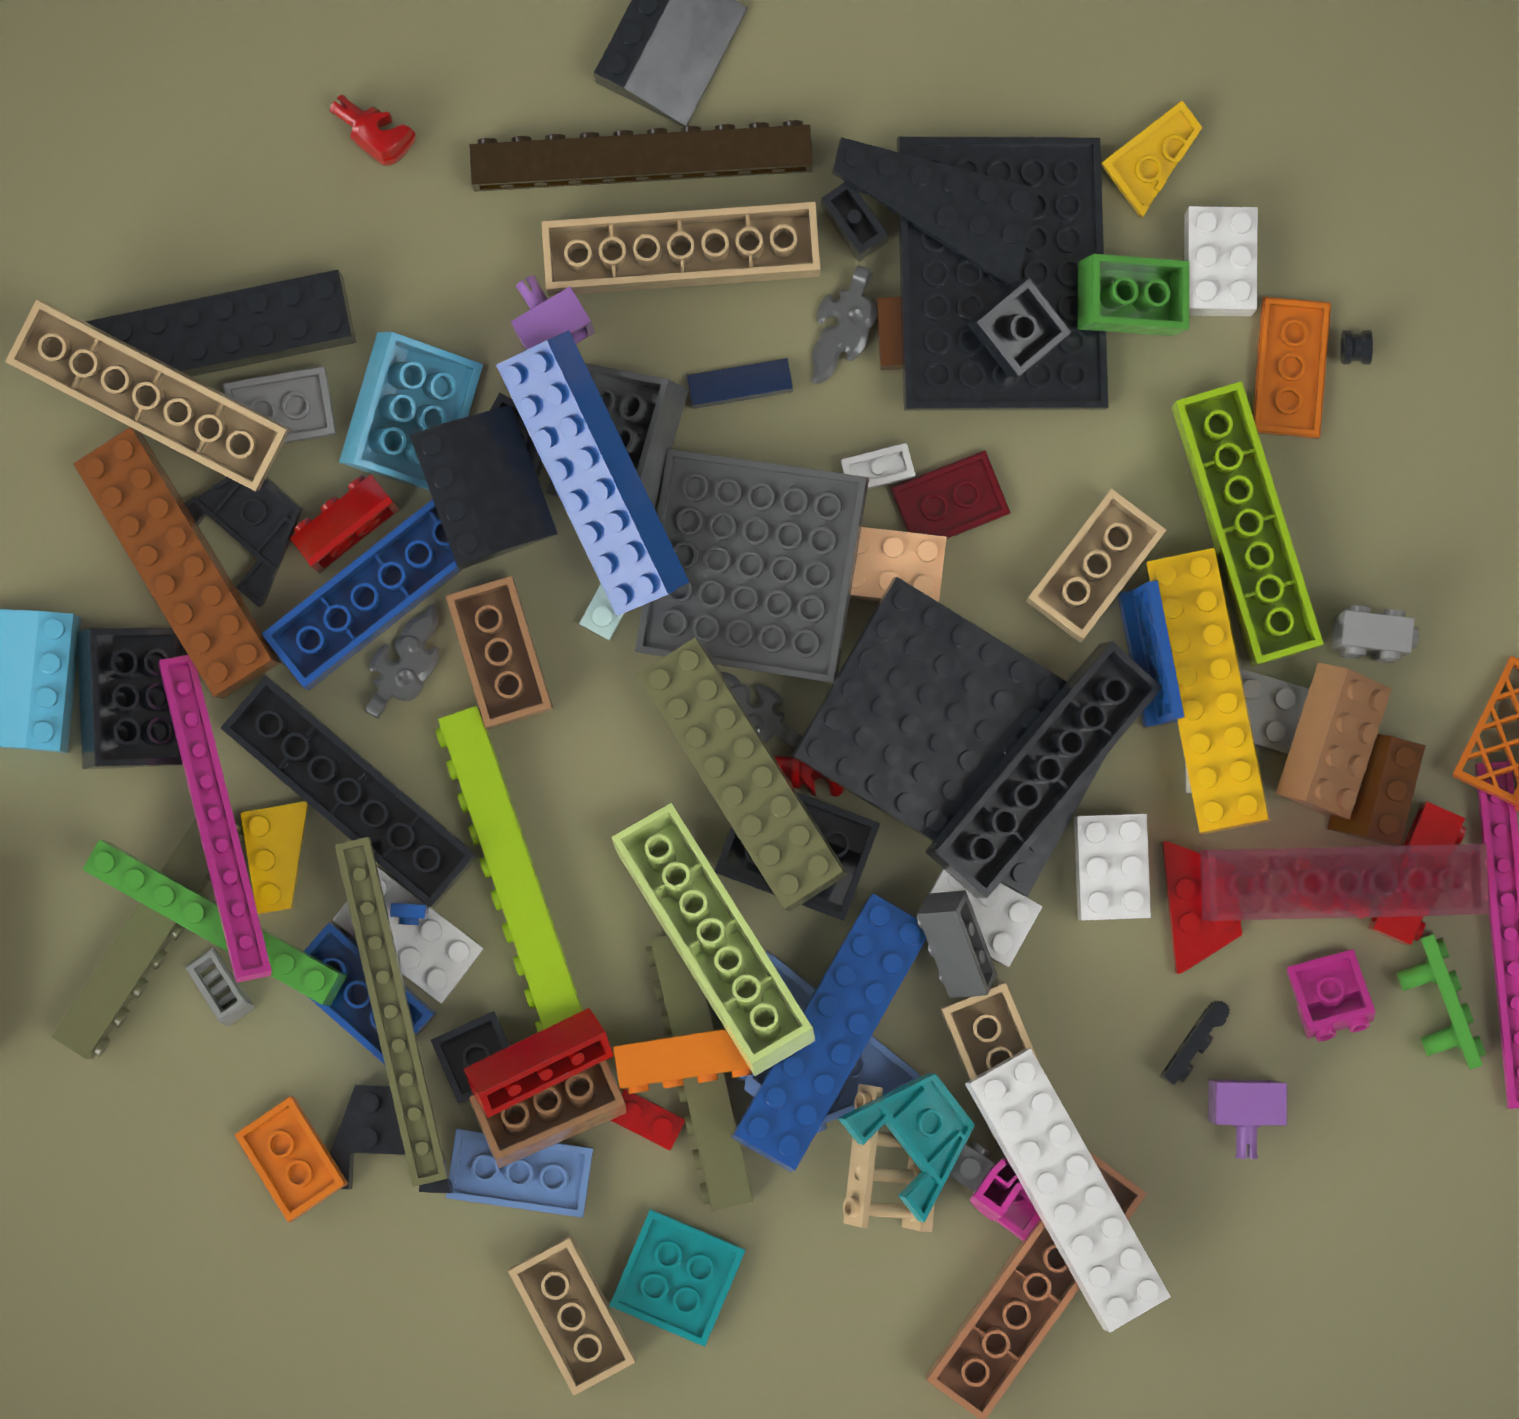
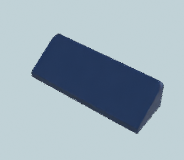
(740, 383)

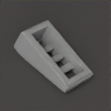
(234, 1012)

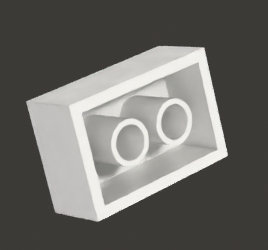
(1221, 260)
(1112, 867)
(1002, 917)

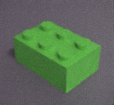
(1133, 295)

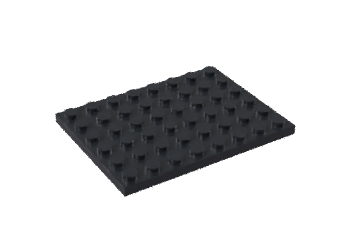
(944, 290)
(928, 718)

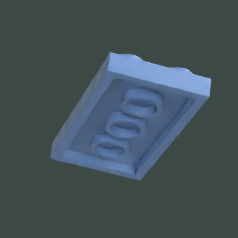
(543, 1182)

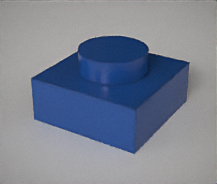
(409, 913)

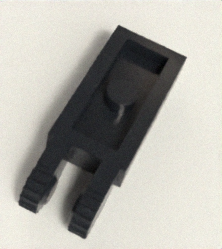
(1196, 1040)

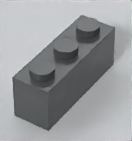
(957, 944)

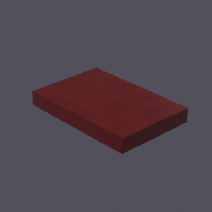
(952, 498)

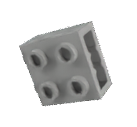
(1382, 634)

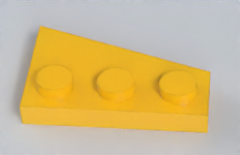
(1149, 158)
(273, 853)

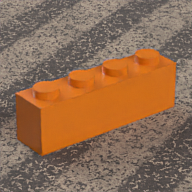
(678, 1058)

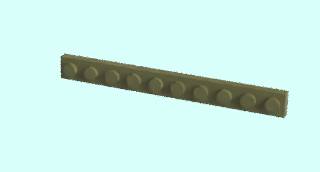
(391, 1011)

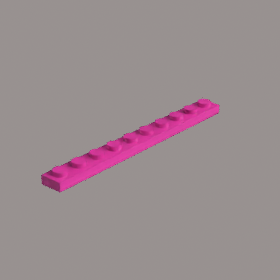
(215, 819)
(1501, 835)

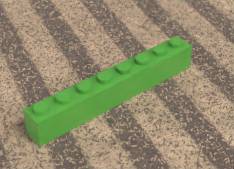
(202, 917)

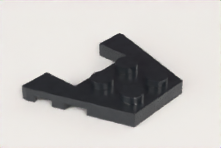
(258, 521)
(372, 1128)

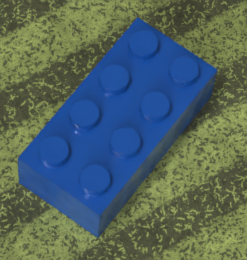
(352, 1003)

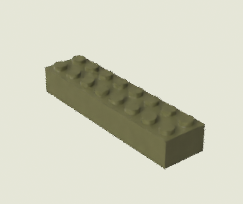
(742, 775)

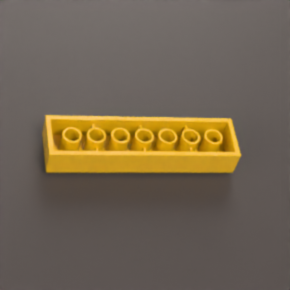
(1216, 715)

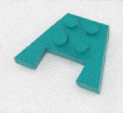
(926, 1125)

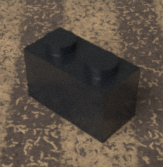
(854, 220)

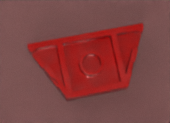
(1191, 936)

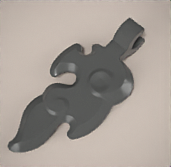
(855, 318)
(416, 663)
(763, 715)

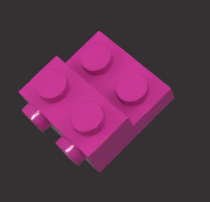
(1331, 995)

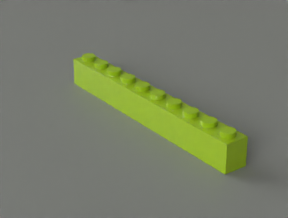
(510, 866)

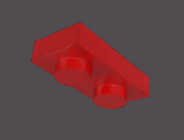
(650, 1120)

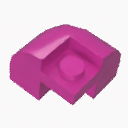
(1005, 1200)

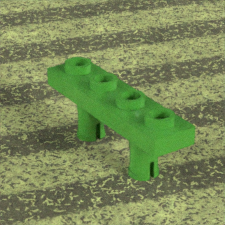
(1458, 1033)

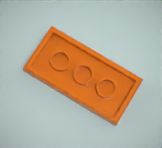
(1291, 367)

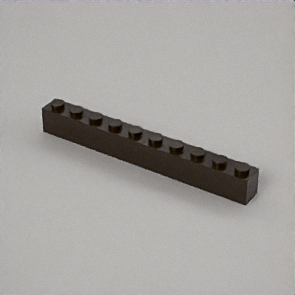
(641, 157)

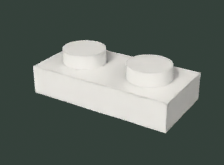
(881, 466)

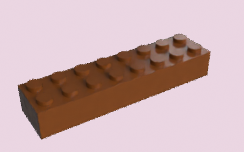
(176, 563)

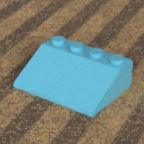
(403, 393)
(37, 678)

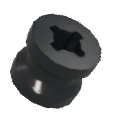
(1356, 347)

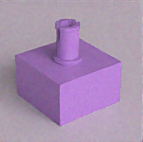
(550, 316)
(1246, 1107)

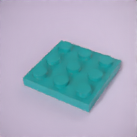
(677, 1277)

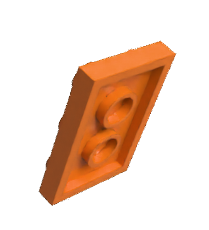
(291, 1159)

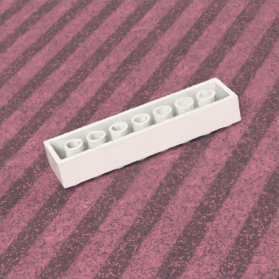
(1067, 1190)

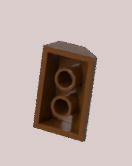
(1384, 792)

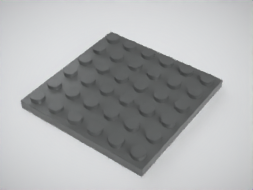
(763, 561)

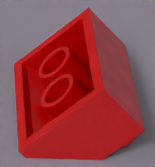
(343, 522)

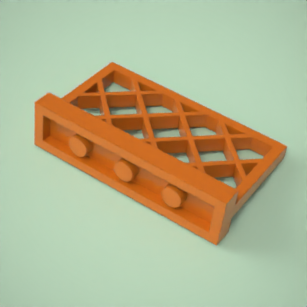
(1478, 782)

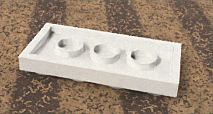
(428, 954)

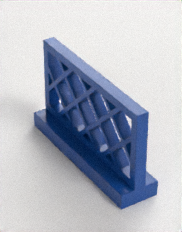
(1151, 650)

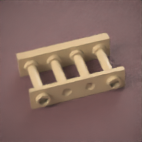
(862, 1173)

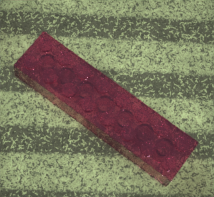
(1344, 882)

